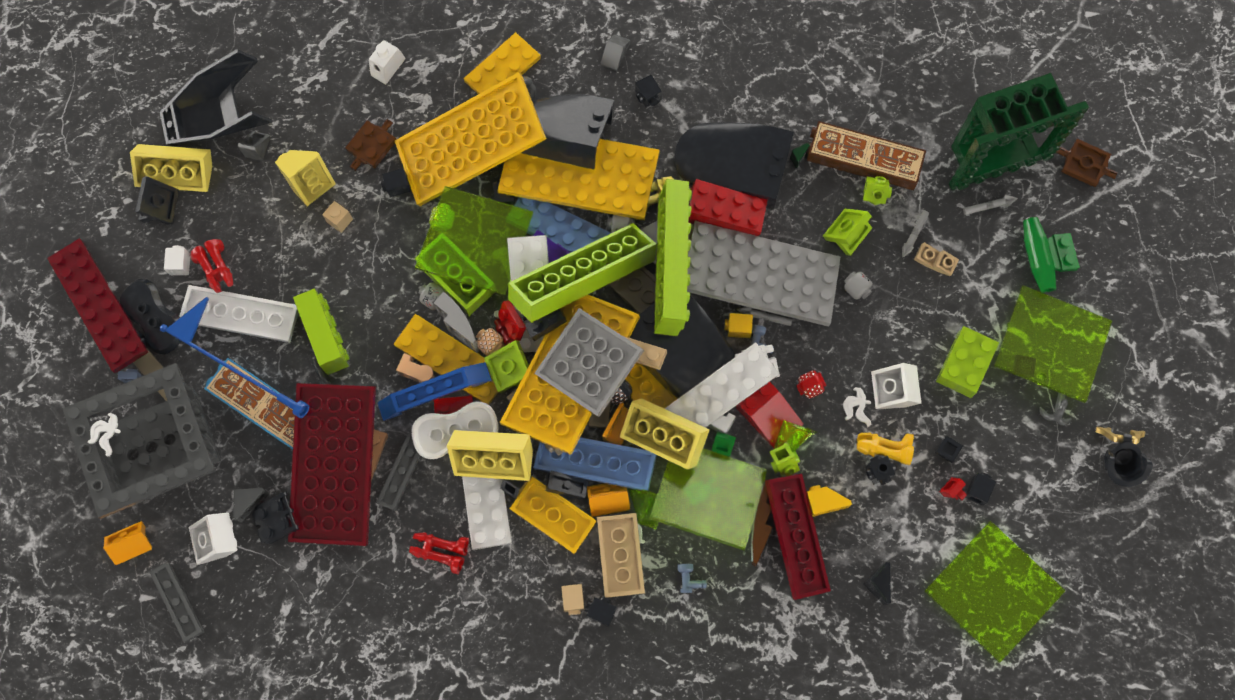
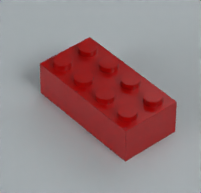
(726, 208)

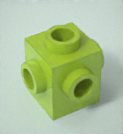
(876, 190)
(784, 460)

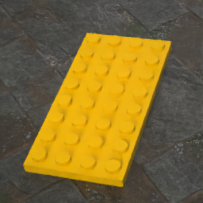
(470, 139)
(616, 185)
(543, 409)

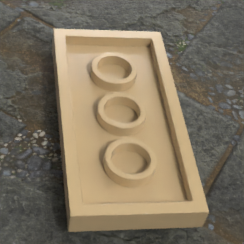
(620, 555)

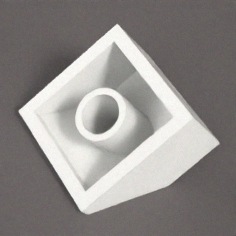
(896, 386)
(213, 538)

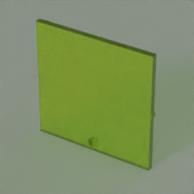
(470, 240)
(1053, 343)
(711, 499)
(994, 591)

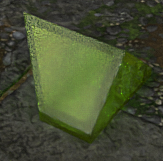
(793, 435)
(643, 504)

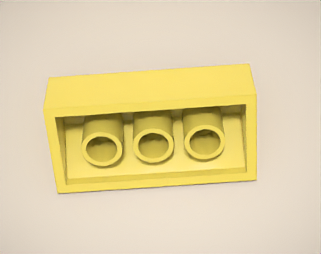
(175, 166)
(305, 174)
(491, 455)

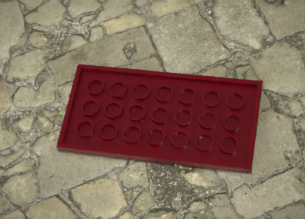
(333, 464)

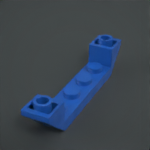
(432, 389)

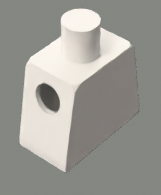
(385, 61)

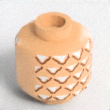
(489, 341)

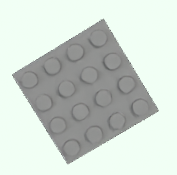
(589, 362)

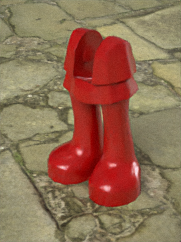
(213, 277)
(430, 541)

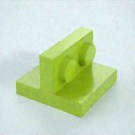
(849, 229)
(507, 366)

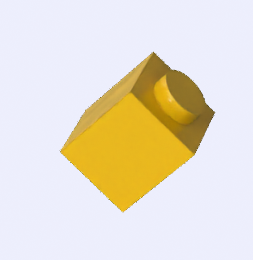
(739, 325)

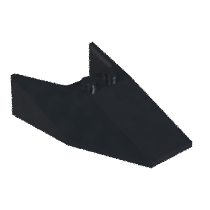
(208, 104)

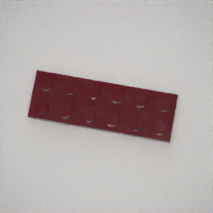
(797, 536)

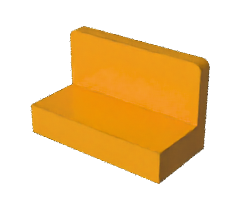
(615, 426)
(607, 499)
(127, 543)

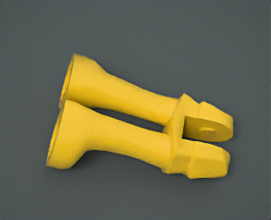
(897, 450)

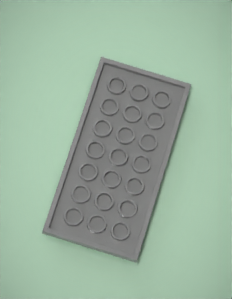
(762, 273)

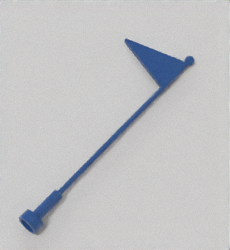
(185, 329)

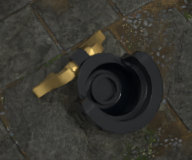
(1126, 462)

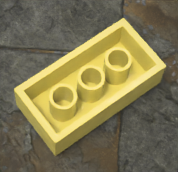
(664, 433)

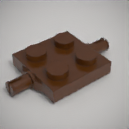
(370, 144)
(1086, 163)

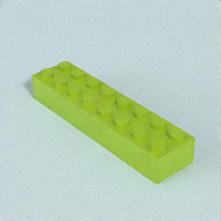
(672, 258)
(581, 272)

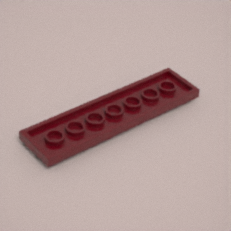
(97, 306)

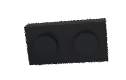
(566, 485)

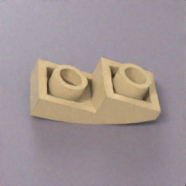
(936, 260)

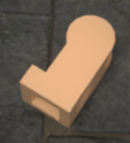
(414, 371)

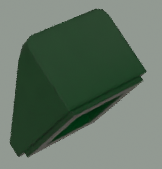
(798, 154)

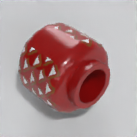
(811, 384)

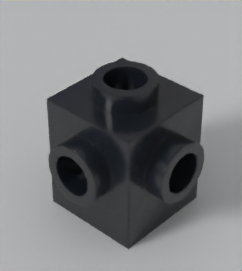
(876, 475)

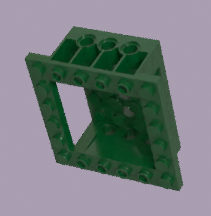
(1001, 127)

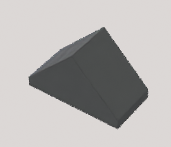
(614, 52)
(254, 145)
(246, 500)

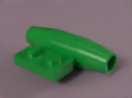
(1048, 254)

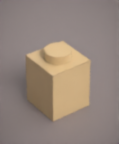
(337, 216)
(573, 599)

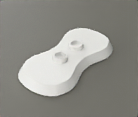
(433, 430)

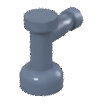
(757, 332)
(688, 585)

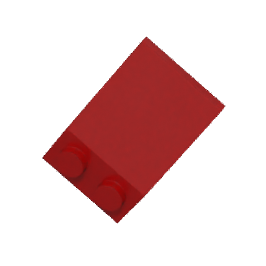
(766, 412)

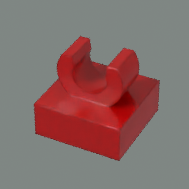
(953, 489)

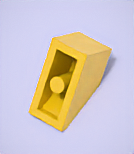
(825, 500)

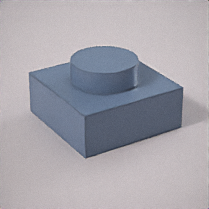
(128, 375)

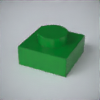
(723, 443)

